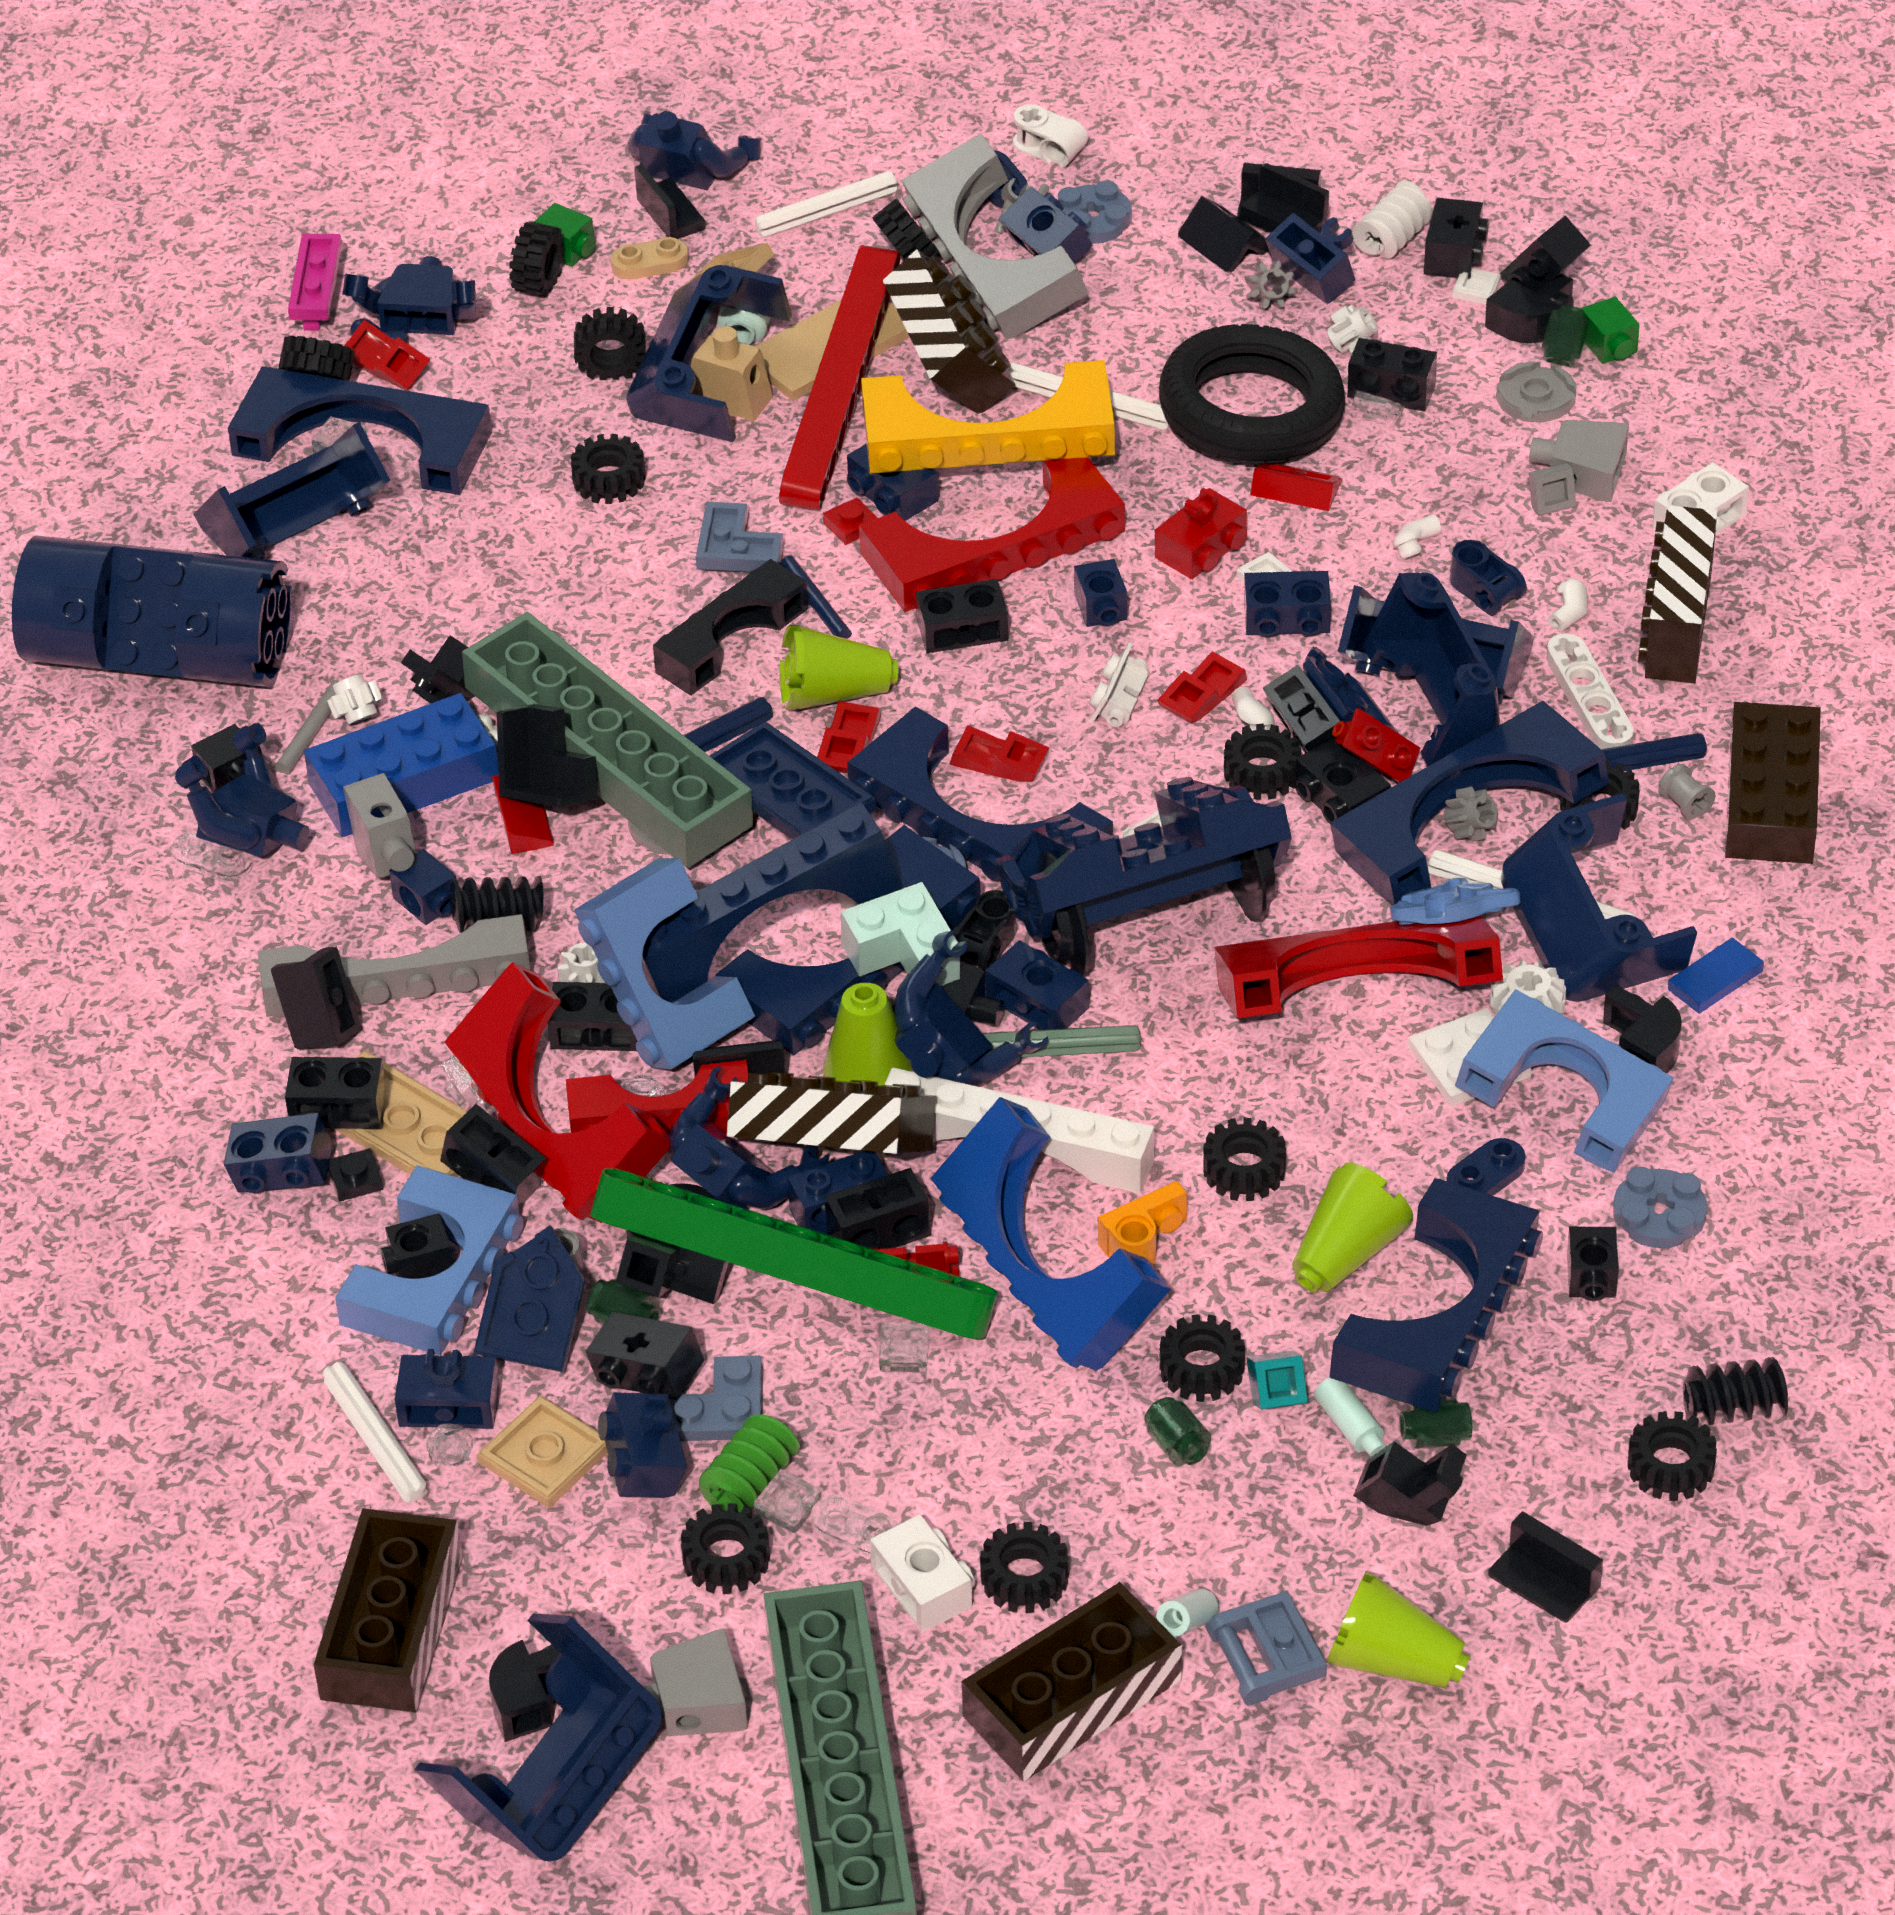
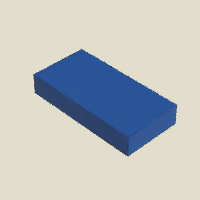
(1715, 975)

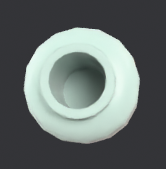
(749, 326)

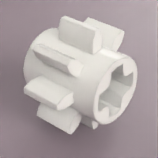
(1350, 326)
(355, 699)
(579, 965)

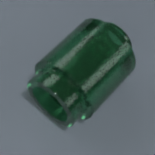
(1564, 336)
(613, 1297)
(1438, 1429)
(1177, 1431)

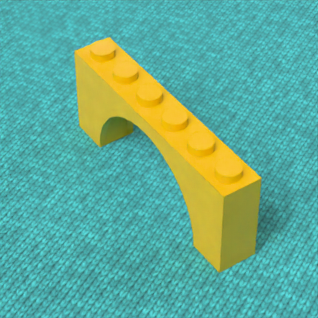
(910, 437)

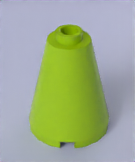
(831, 669)
(864, 1037)
(1348, 1227)
(1396, 1638)

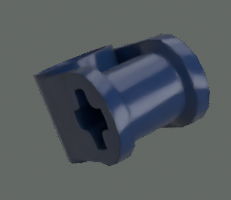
(1482, 576)

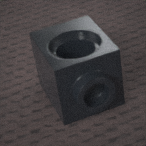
(220, 757)
(417, 1248)
(1592, 1262)

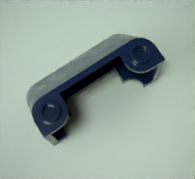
(1429, 640)

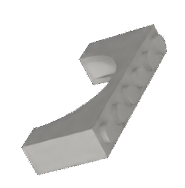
(1011, 291)

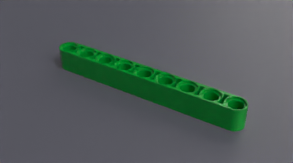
(794, 1253)

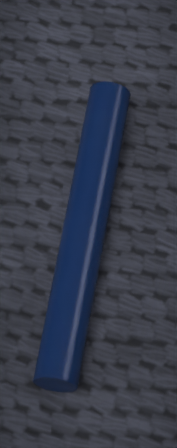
(818, 601)

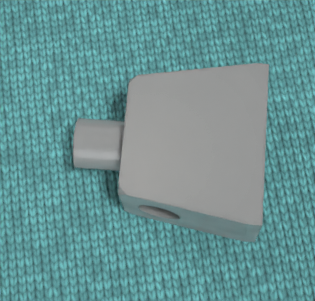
(1591, 449)
(382, 841)
(698, 1687)

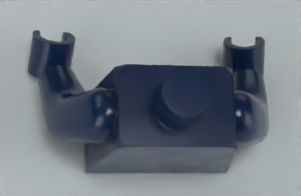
(685, 150)
(416, 298)
(247, 811)
(940, 1035)
(721, 1162)

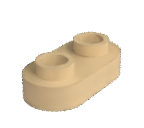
(649, 258)

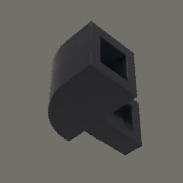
(1524, 314)
(440, 677)
(1645, 1029)
(660, 1266)
(1406, 1487)
(520, 1690)

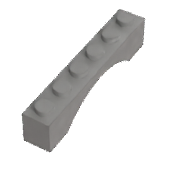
(458, 965)

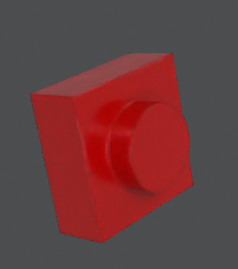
(846, 518)

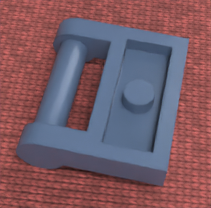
(1280, 1640)

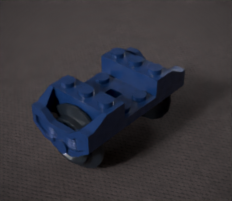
(1080, 875)

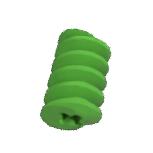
(748, 1462)

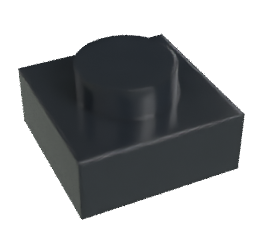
(355, 1174)

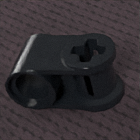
(987, 929)

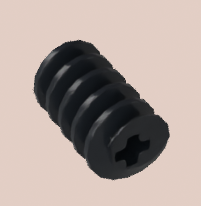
(496, 903)
(1735, 1390)

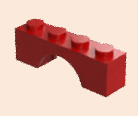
(599, 1096)

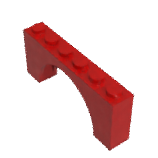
(1077, 514)
(1264, 972)
(499, 1052)

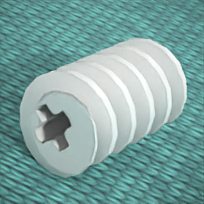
(1393, 221)

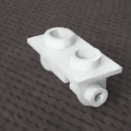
(1124, 678)

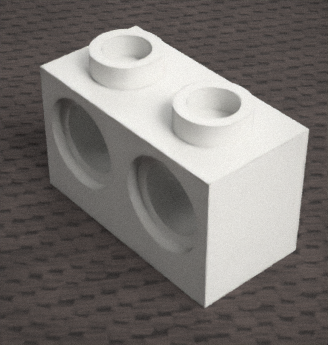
(1707, 489)

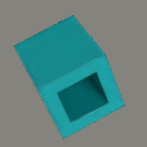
(1277, 1379)

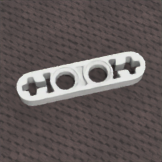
(1588, 695)

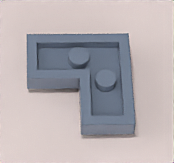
(727, 545)
(734, 1399)

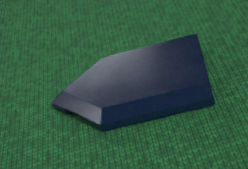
(1340, 691)
(532, 1305)

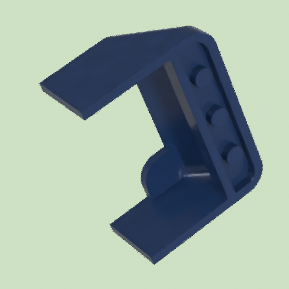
(665, 380)
(294, 497)
(1502, 648)
(1565, 918)
(575, 1763)

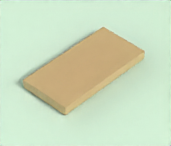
(797, 351)
(411, 1124)

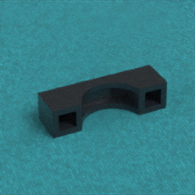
(763, 599)

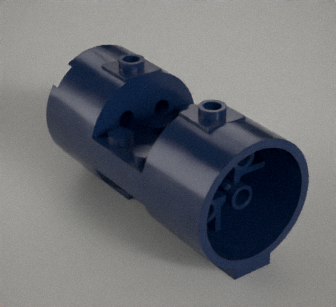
(151, 610)

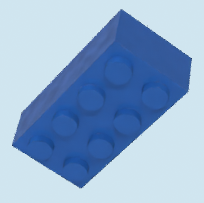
(421, 752)

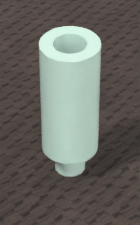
(1350, 1416)
(1187, 1611)

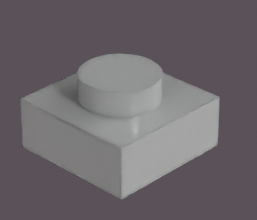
(1552, 489)

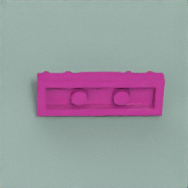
(314, 279)

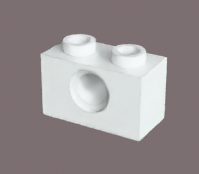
(922, 1572)

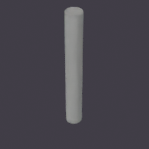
(306, 733)

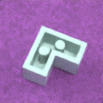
(895, 931)

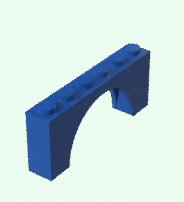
(986, 1188)

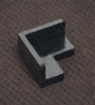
(535, 759)

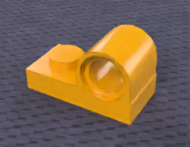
(1138, 1222)

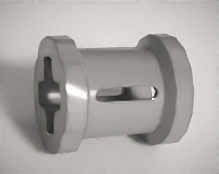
(1686, 791)

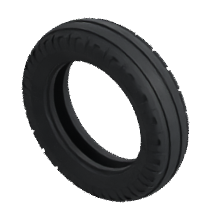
(1248, 437)

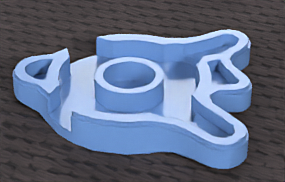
(1452, 902)

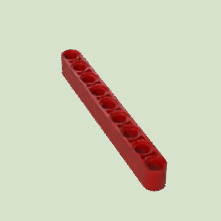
(838, 380)

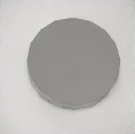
(1536, 402)

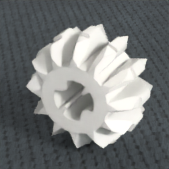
(1532, 981)

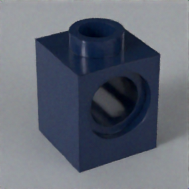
(1100, 593)
(423, 888)

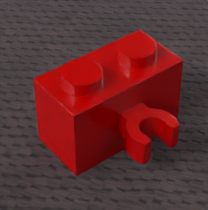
(1201, 533)

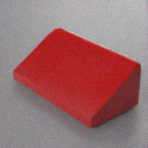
(1295, 486)
(523, 823)

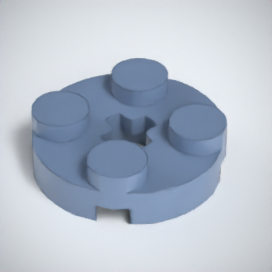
(1112, 205)
(1652, 1186)

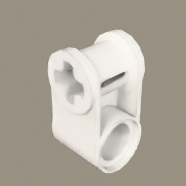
(1048, 137)

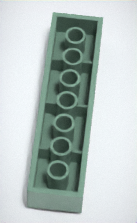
(641, 760)
(838, 1752)

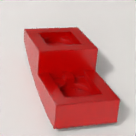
(385, 357)
(1198, 693)
(849, 734)
(1011, 759)

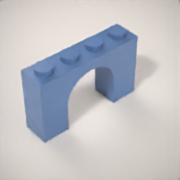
(617, 930)
(1532, 1035)
(432, 1309)

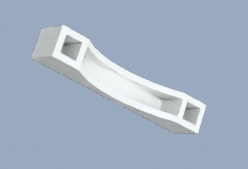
(1094, 1144)

